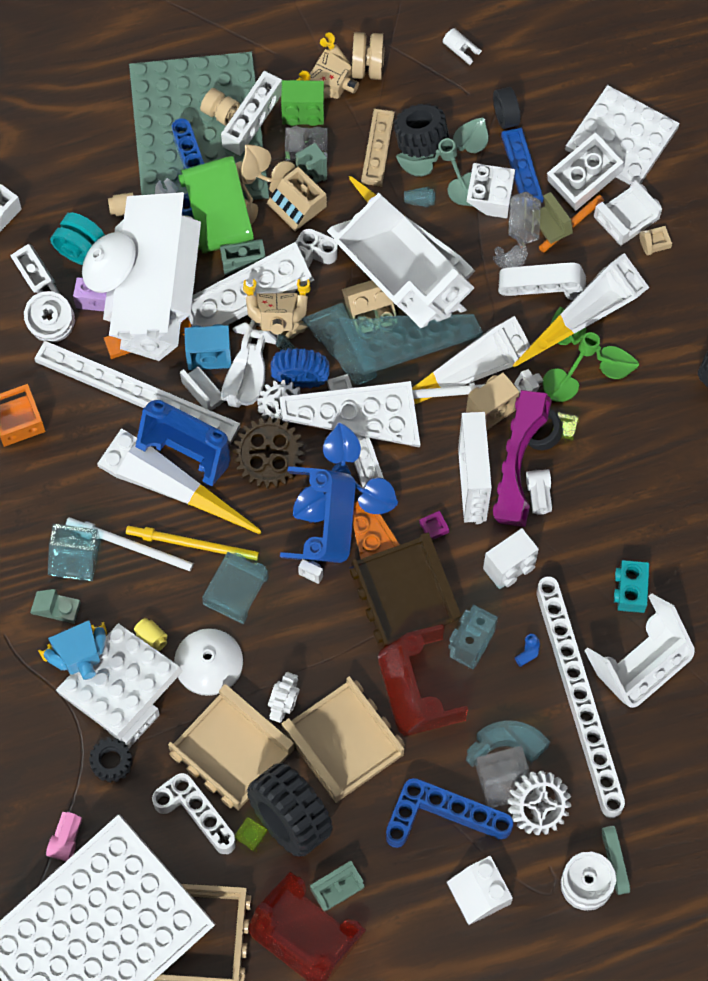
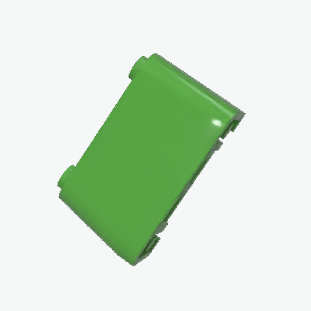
(217, 203)

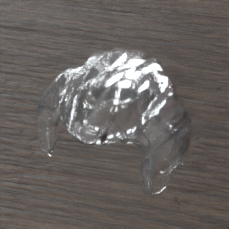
(513, 258)

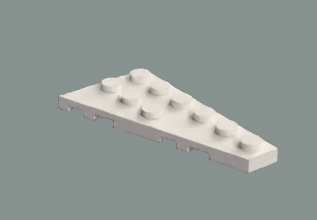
(369, 411)

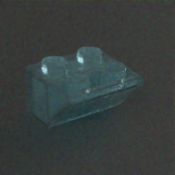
(73, 552)

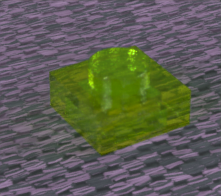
(569, 425)
(250, 833)

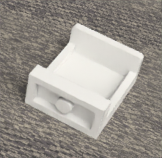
(628, 213)

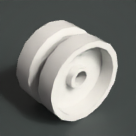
(49, 304)
(594, 868)

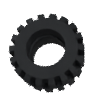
(420, 130)

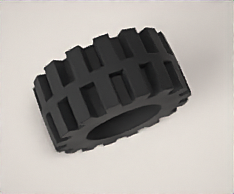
(114, 773)

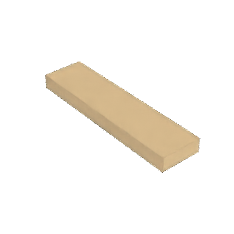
(377, 147)

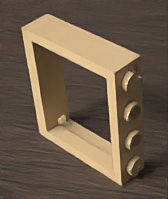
(242, 928)

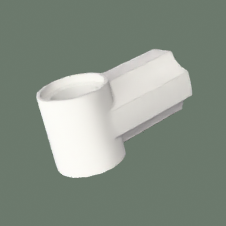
(539, 486)

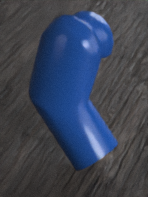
(531, 650)

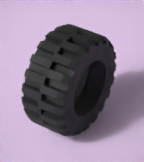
(289, 809)

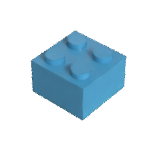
(208, 347)

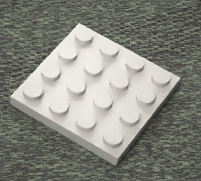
(629, 129)
(125, 682)

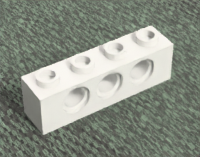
(251, 113)

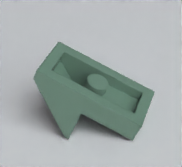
(53, 606)

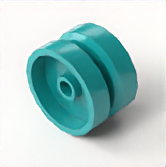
(75, 237)

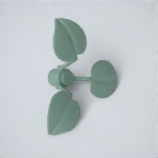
(470, 136)

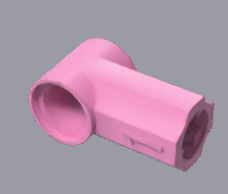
(63, 843)

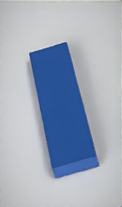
(521, 161)

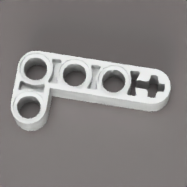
(316, 249)
(543, 279)
(199, 815)

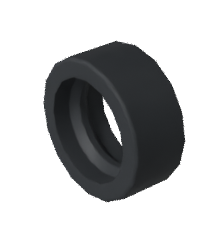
(506, 107)
(553, 438)

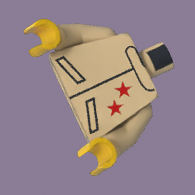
(333, 70)
(276, 310)

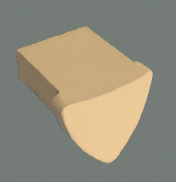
(655, 240)

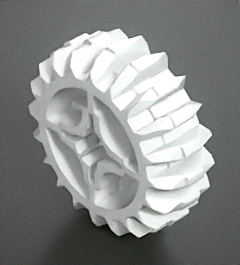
(539, 784)

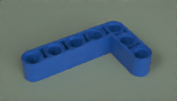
(188, 157)
(444, 810)

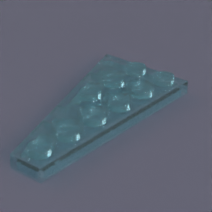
(398, 339)

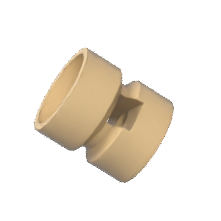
(219, 106)

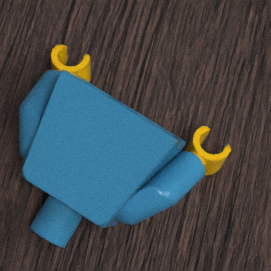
(77, 649)

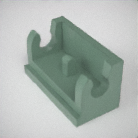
(312, 162)
(337, 886)

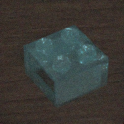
(475, 624)

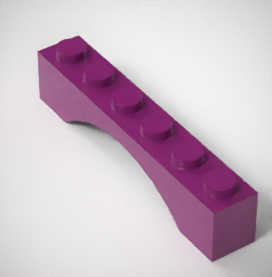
(530, 415)

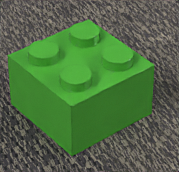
(302, 102)

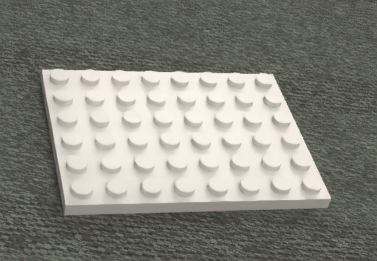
(102, 916)

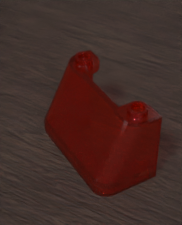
(303, 932)

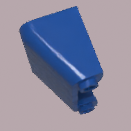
(169, 426)

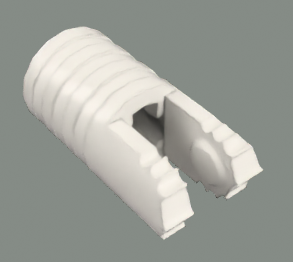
(459, 44)

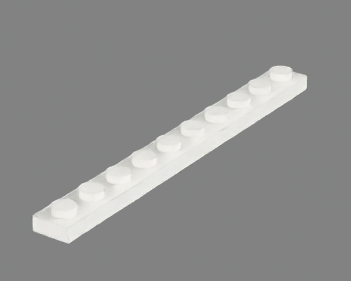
(126, 386)

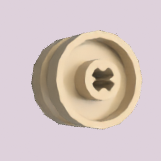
(368, 56)

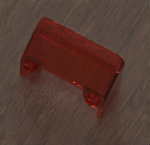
(409, 710)

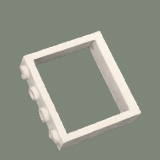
(474, 467)

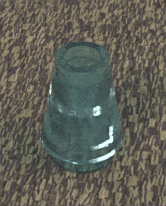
(421, 197)

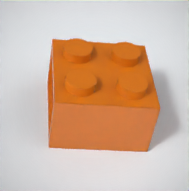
(19, 417)

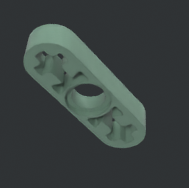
(615, 857)

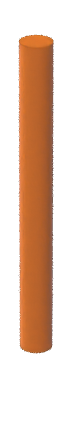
(576, 219)

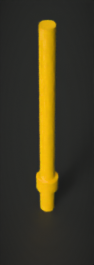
(150, 534)

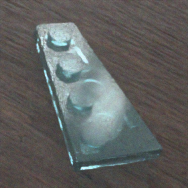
(327, 330)

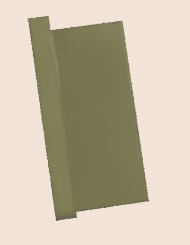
(553, 220)

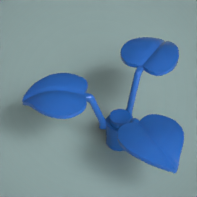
(339, 447)

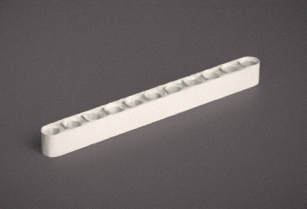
(580, 706)

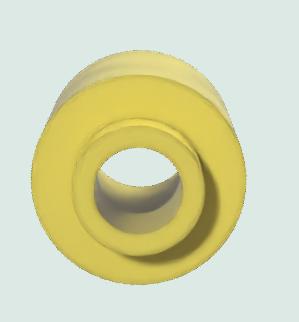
(151, 634)

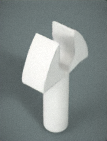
(171, 187)

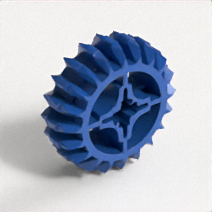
(300, 367)

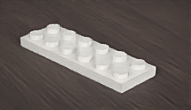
(226, 299)

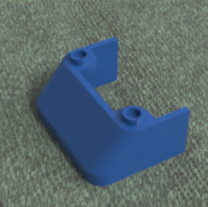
(338, 516)

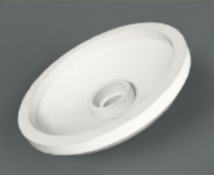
(108, 262)
(209, 676)

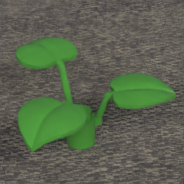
(615, 364)

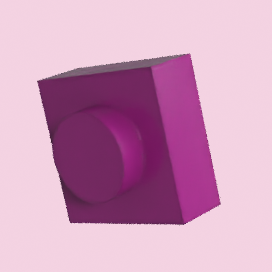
(434, 525)

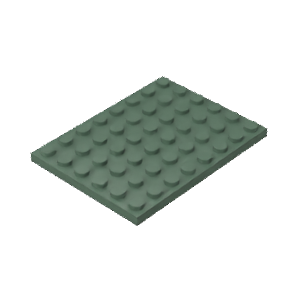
(175, 91)

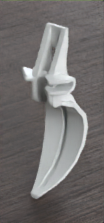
(247, 371)

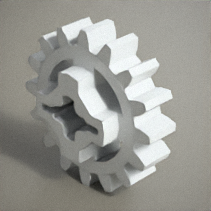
(271, 400)
(283, 697)

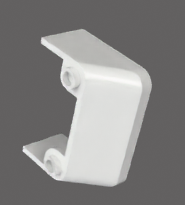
(652, 661)

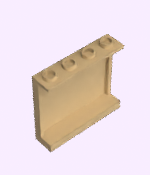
(344, 740)
(230, 747)

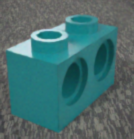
(636, 587)

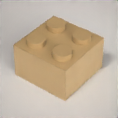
(494, 398)

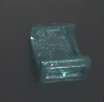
(235, 586)

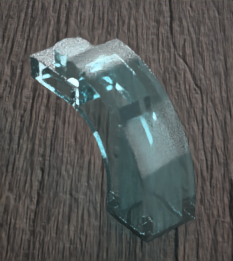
(508, 734)

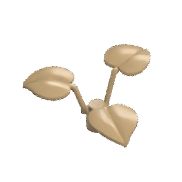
(254, 162)

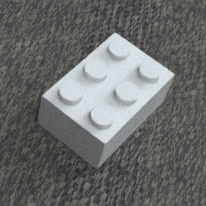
(585, 171)

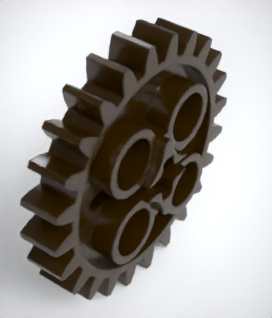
(270, 432)

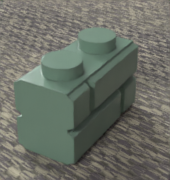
(241, 255)

